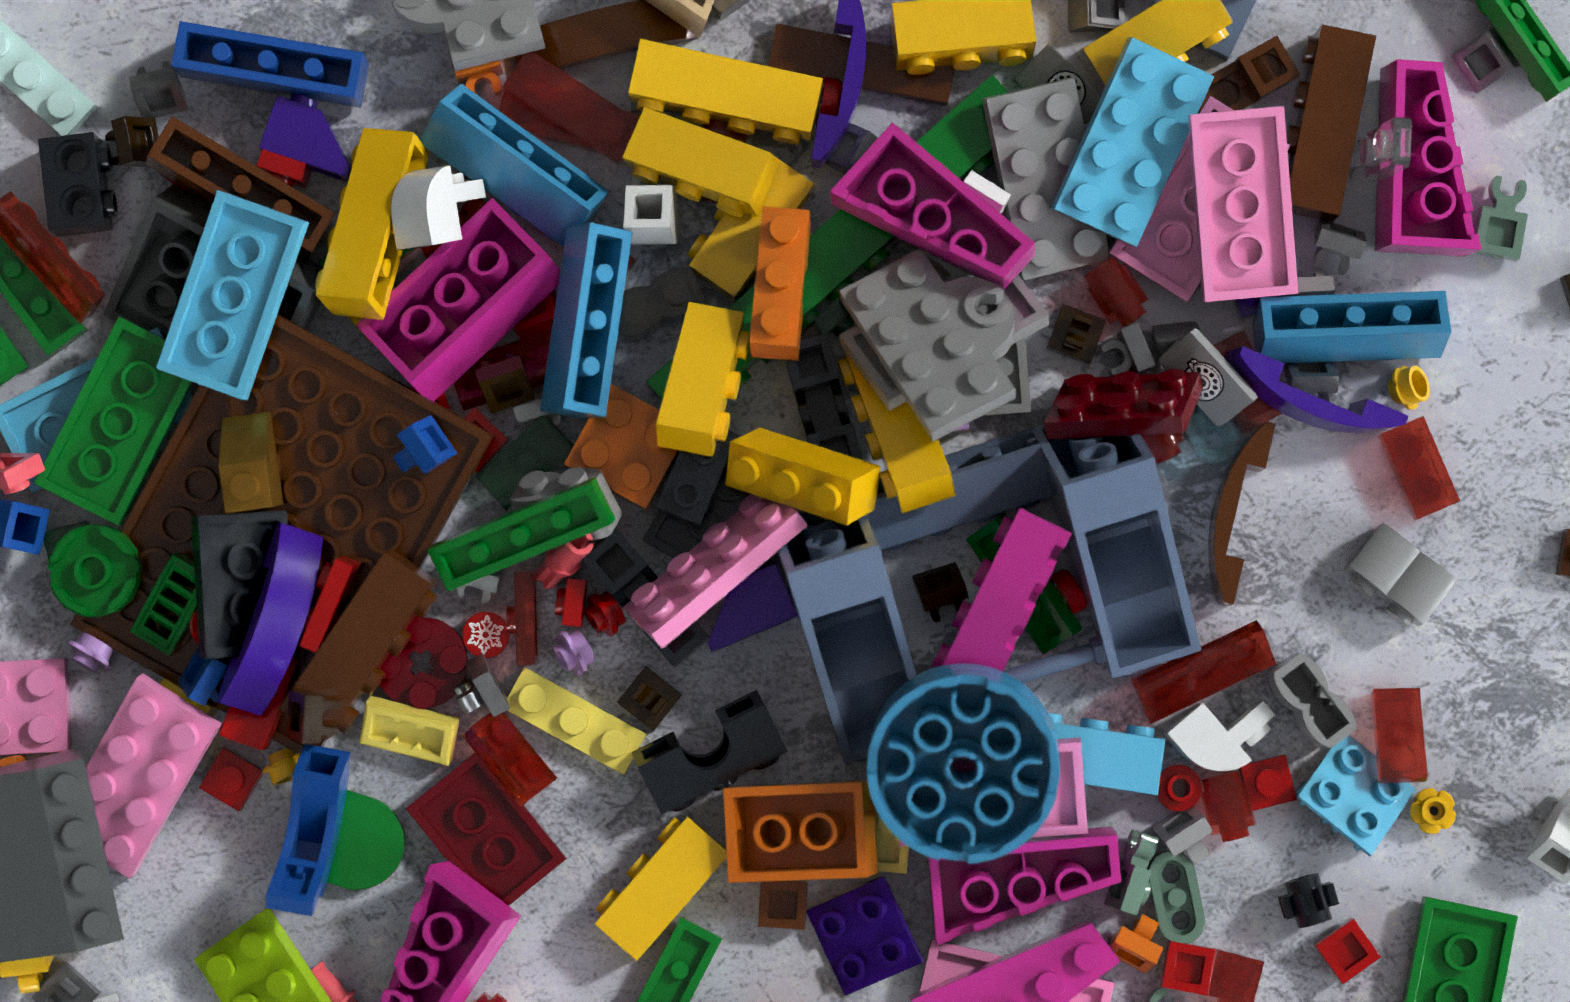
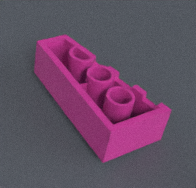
(1426, 203)
(928, 206)
(1005, 593)
(1020, 882)
(450, 938)
(1042, 972)

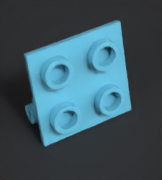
(1349, 797)

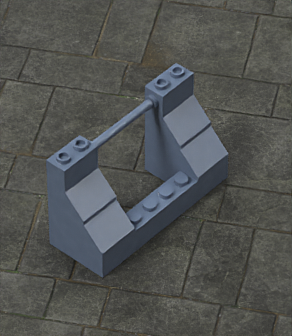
(1118, 544)

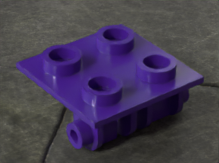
(864, 935)

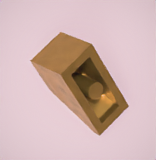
(249, 463)

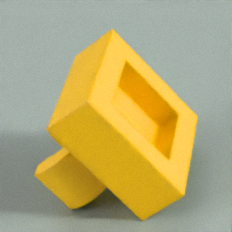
(28, 972)

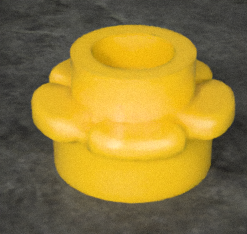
(1408, 386)
(281, 766)
(1420, 810)

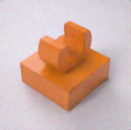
(484, 72)
(1135, 945)

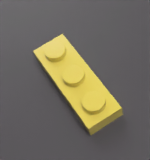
(574, 720)

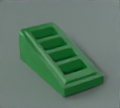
(177, 564)

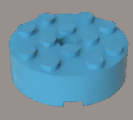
(971, 715)

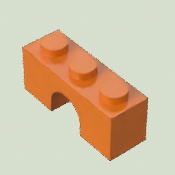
(780, 283)

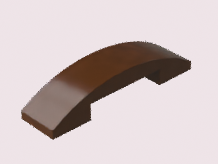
(607, 33)
(1253, 76)
(1226, 569)

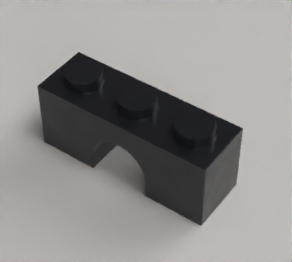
(820, 397)
(622, 573)
(679, 776)

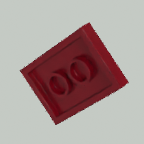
(1124, 404)
(486, 831)

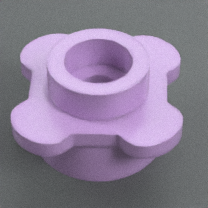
(90, 652)
(573, 652)

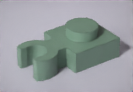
(1499, 226)
(1135, 882)

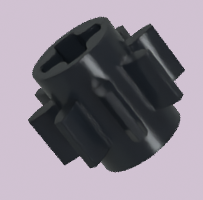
(1308, 900)

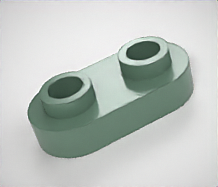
(1176, 896)

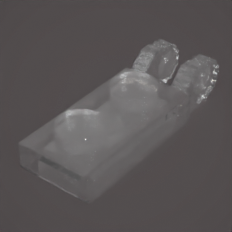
(1383, 151)

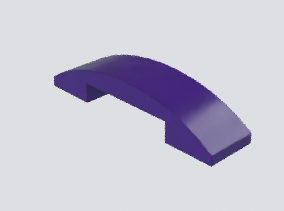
(833, 128)
(1263, 377)
(276, 622)

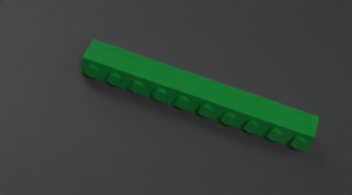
(849, 244)

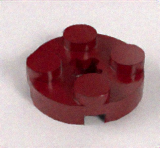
(448, 662)

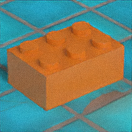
(800, 831)

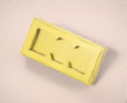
(409, 730)

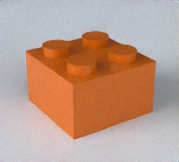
(625, 449)

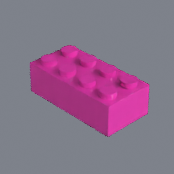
(462, 301)

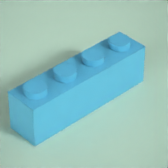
(1114, 758)

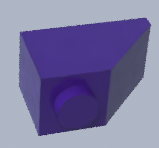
(306, 136)
(752, 608)

